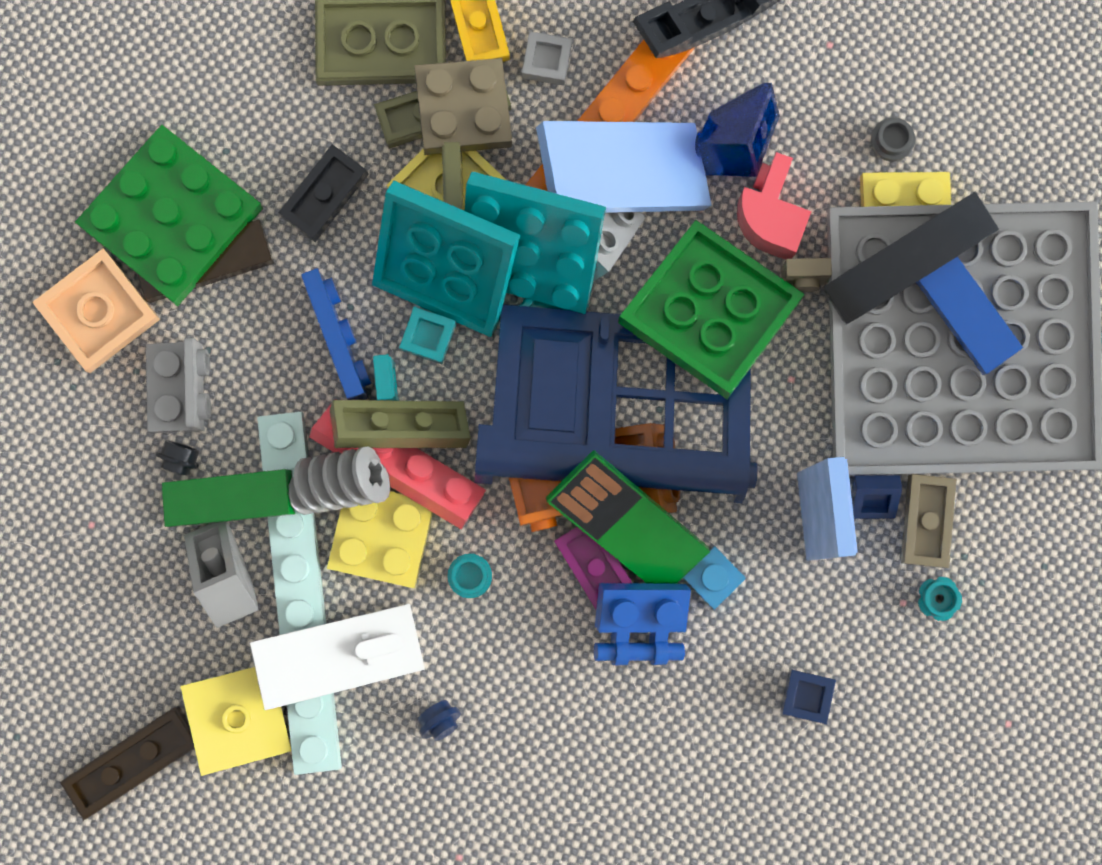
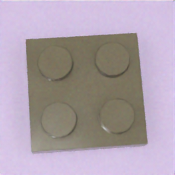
(463, 105)

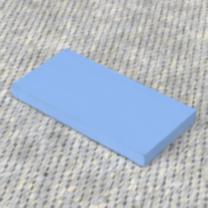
(625, 164)
(827, 510)

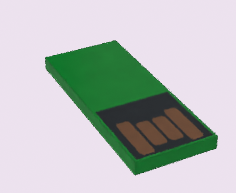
(627, 522)

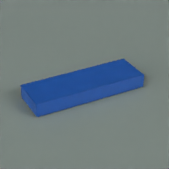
(970, 315)

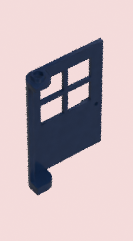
(560, 405)

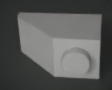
(219, 574)

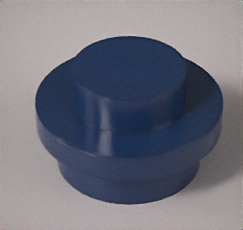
(438, 721)

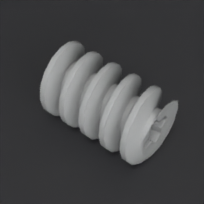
(338, 481)

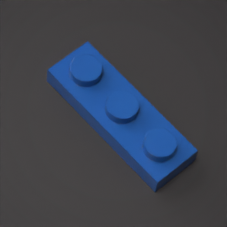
(337, 334)

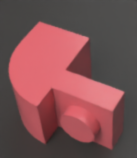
(765, 219)

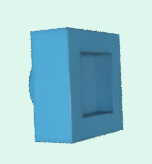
(714, 578)

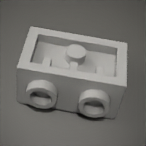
(177, 387)

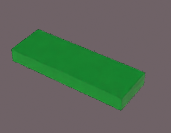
(227, 498)

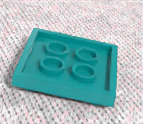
(556, 239)
(443, 258)

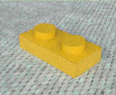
(480, 29)

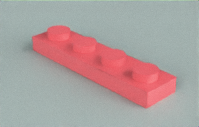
(417, 477)

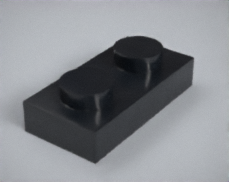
(323, 193)

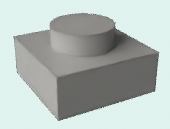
(546, 58)

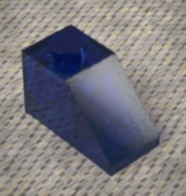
(739, 133)

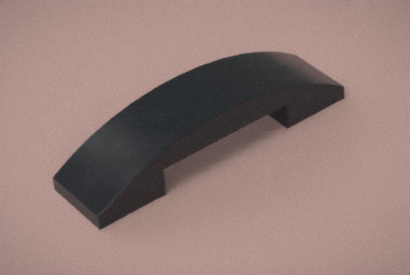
(690, 23)
(910, 258)

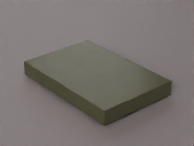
(377, 40)

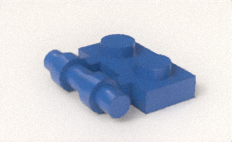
(641, 609)

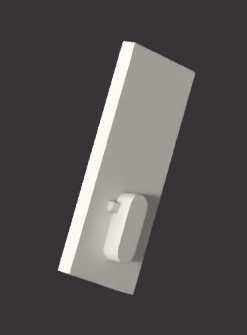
(336, 656)

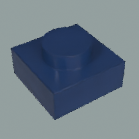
(876, 496)
(808, 696)

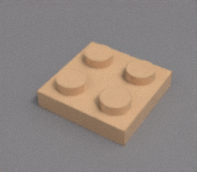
(96, 310)

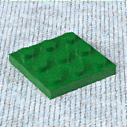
(169, 214)
(711, 309)

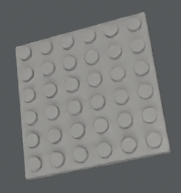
(913, 395)

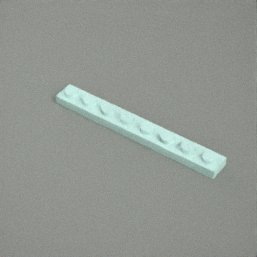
(299, 593)

